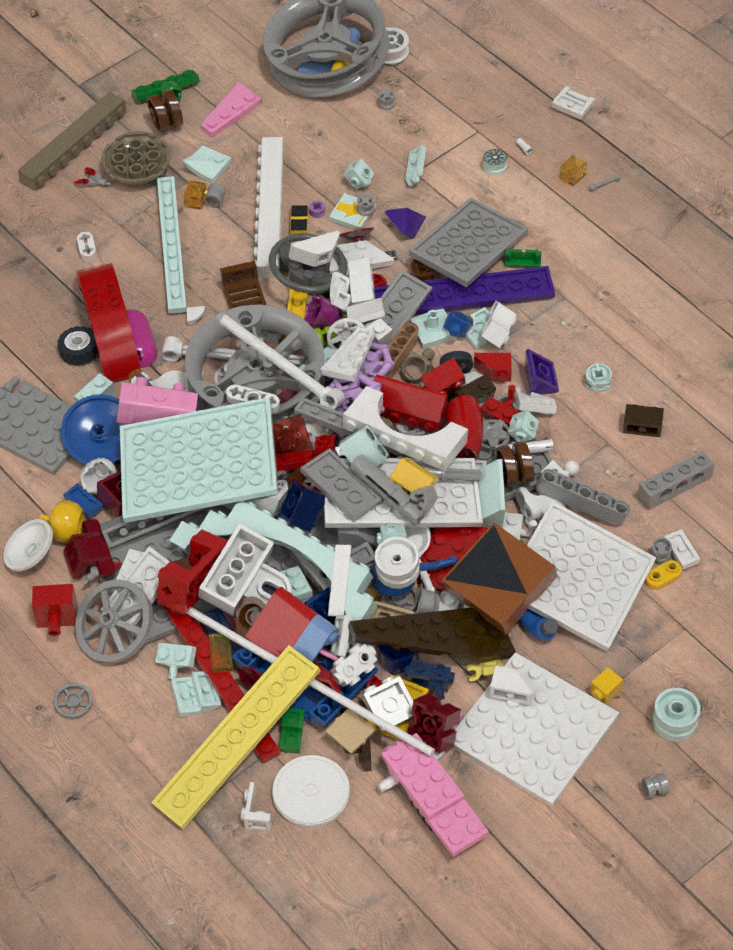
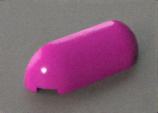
(143, 338)

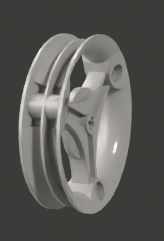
(325, 43)
(246, 364)

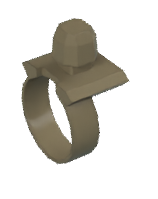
(428, 354)

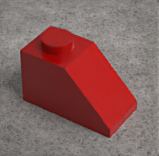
(496, 366)

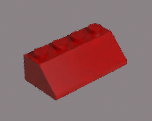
(412, 405)

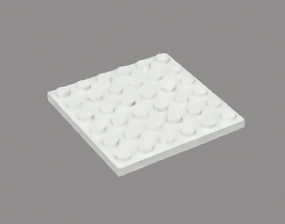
(594, 572)
(537, 743)

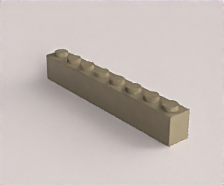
(72, 141)

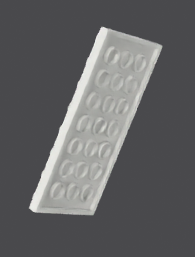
(455, 504)

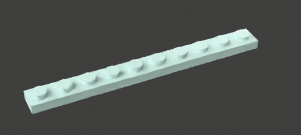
(171, 245)

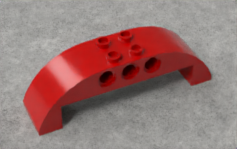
(109, 321)

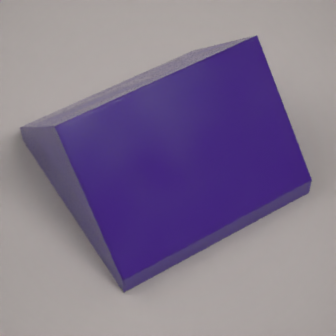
(540, 374)

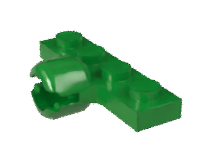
(173, 82)

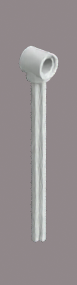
(174, 349)
(284, 364)

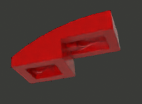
(326, 679)

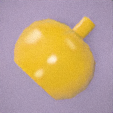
(65, 520)

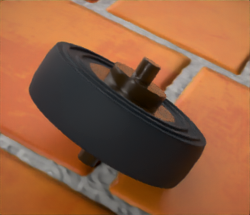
(462, 358)

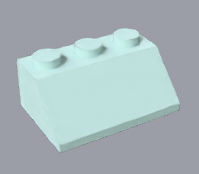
(492, 494)

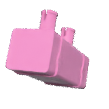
(147, 403)

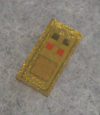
(220, 653)

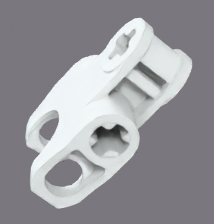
(533, 506)

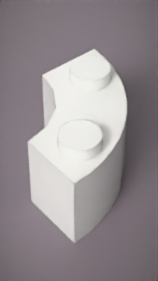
(498, 324)

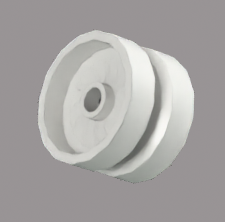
(397, 562)

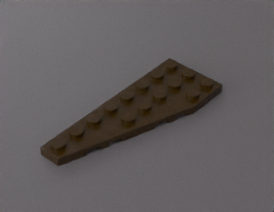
(447, 632)

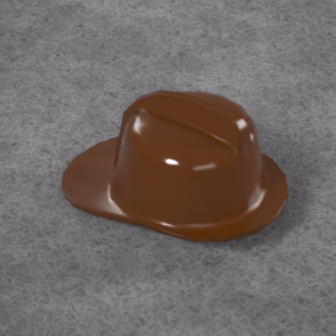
(246, 614)

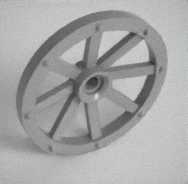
(115, 622)

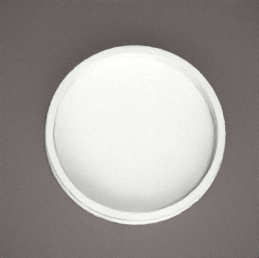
(311, 791)

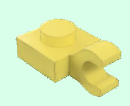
(485, 668)

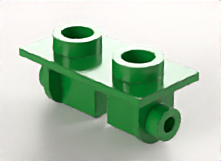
(516, 257)

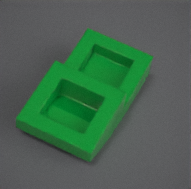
(292, 730)

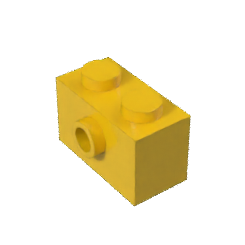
(412, 475)

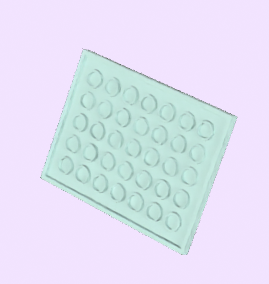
(198, 460)

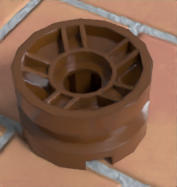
(421, 271)

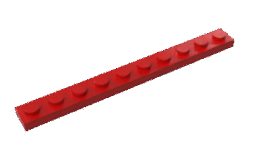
(222, 681)

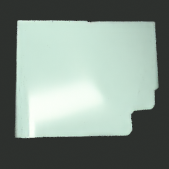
(363, 442)

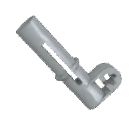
(393, 493)

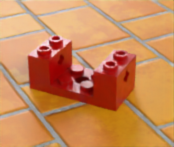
(180, 586)

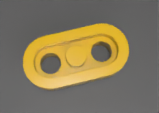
(665, 575)

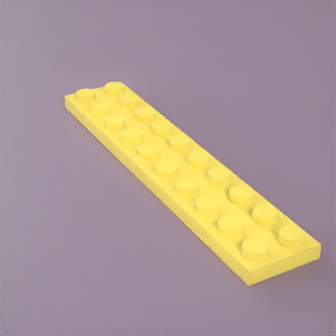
(235, 737)

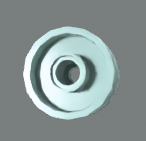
(676, 714)

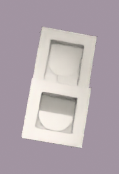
(338, 291)

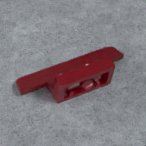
(89, 550)

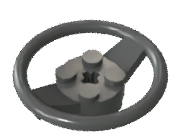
(303, 276)

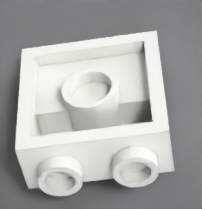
(389, 701)

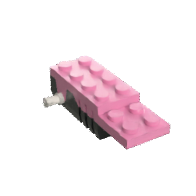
(432, 795)

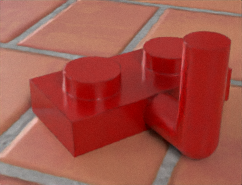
(497, 410)

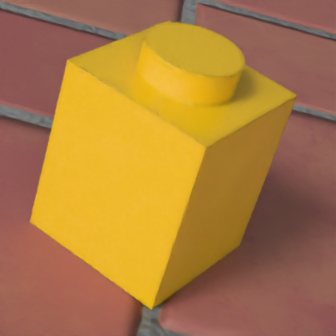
(606, 686)

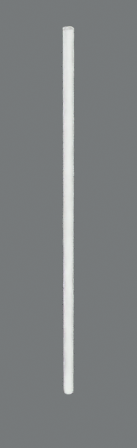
(315, 684)

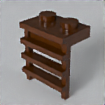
(240, 279)

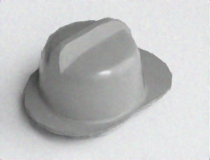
(427, 601)

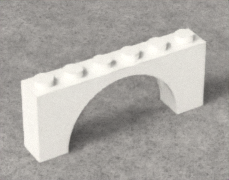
(433, 449)

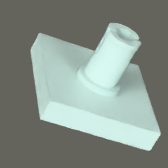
(431, 328)

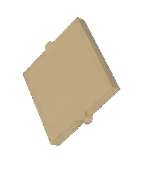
(350, 730)

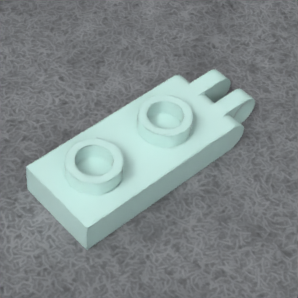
(415, 165)

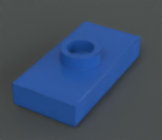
(88, 502)

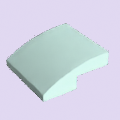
(194, 694)

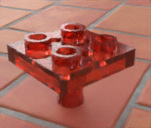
(290, 435)

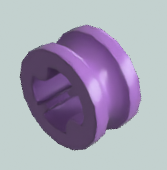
(315, 205)

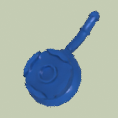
(385, 590)

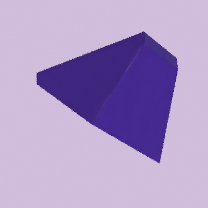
(406, 220)

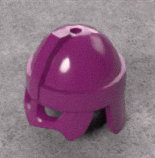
(323, 314)

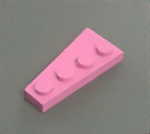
(230, 109)

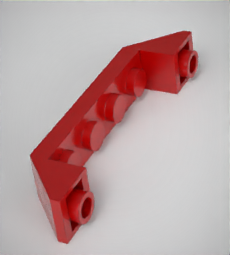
(293, 460)

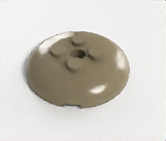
(136, 158)

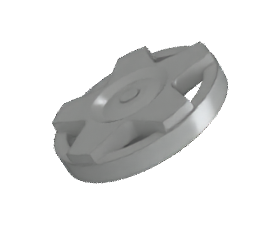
(495, 433)

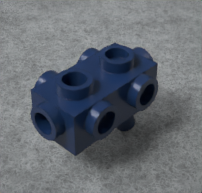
(430, 676)

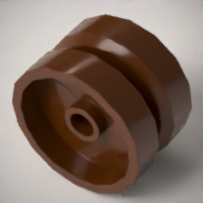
(165, 110)
(516, 463)

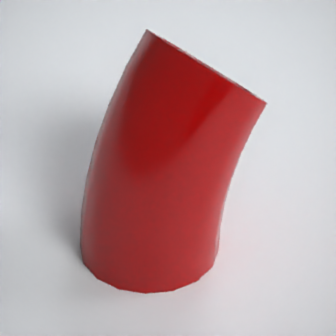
(468, 414)

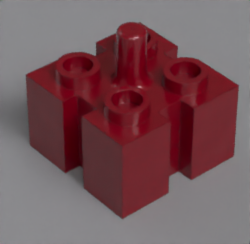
(434, 722)

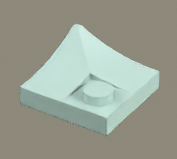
(207, 163)

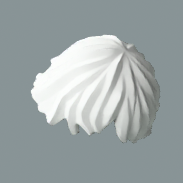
(96, 471)

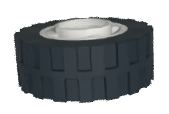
(77, 345)

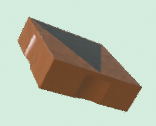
(499, 578)

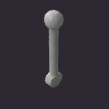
(616, 178)

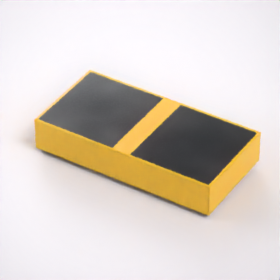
(299, 219)

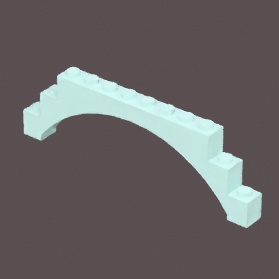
(357, 602)

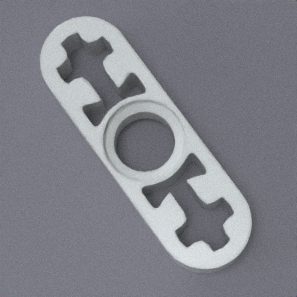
(246, 392)

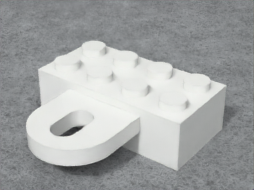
(241, 571)

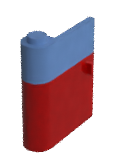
(291, 623)

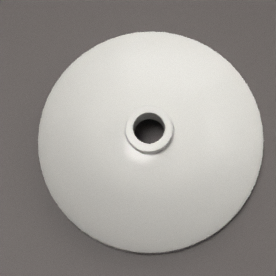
(28, 545)

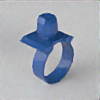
(457, 324)

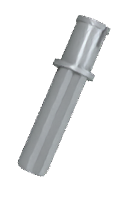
(455, 474)

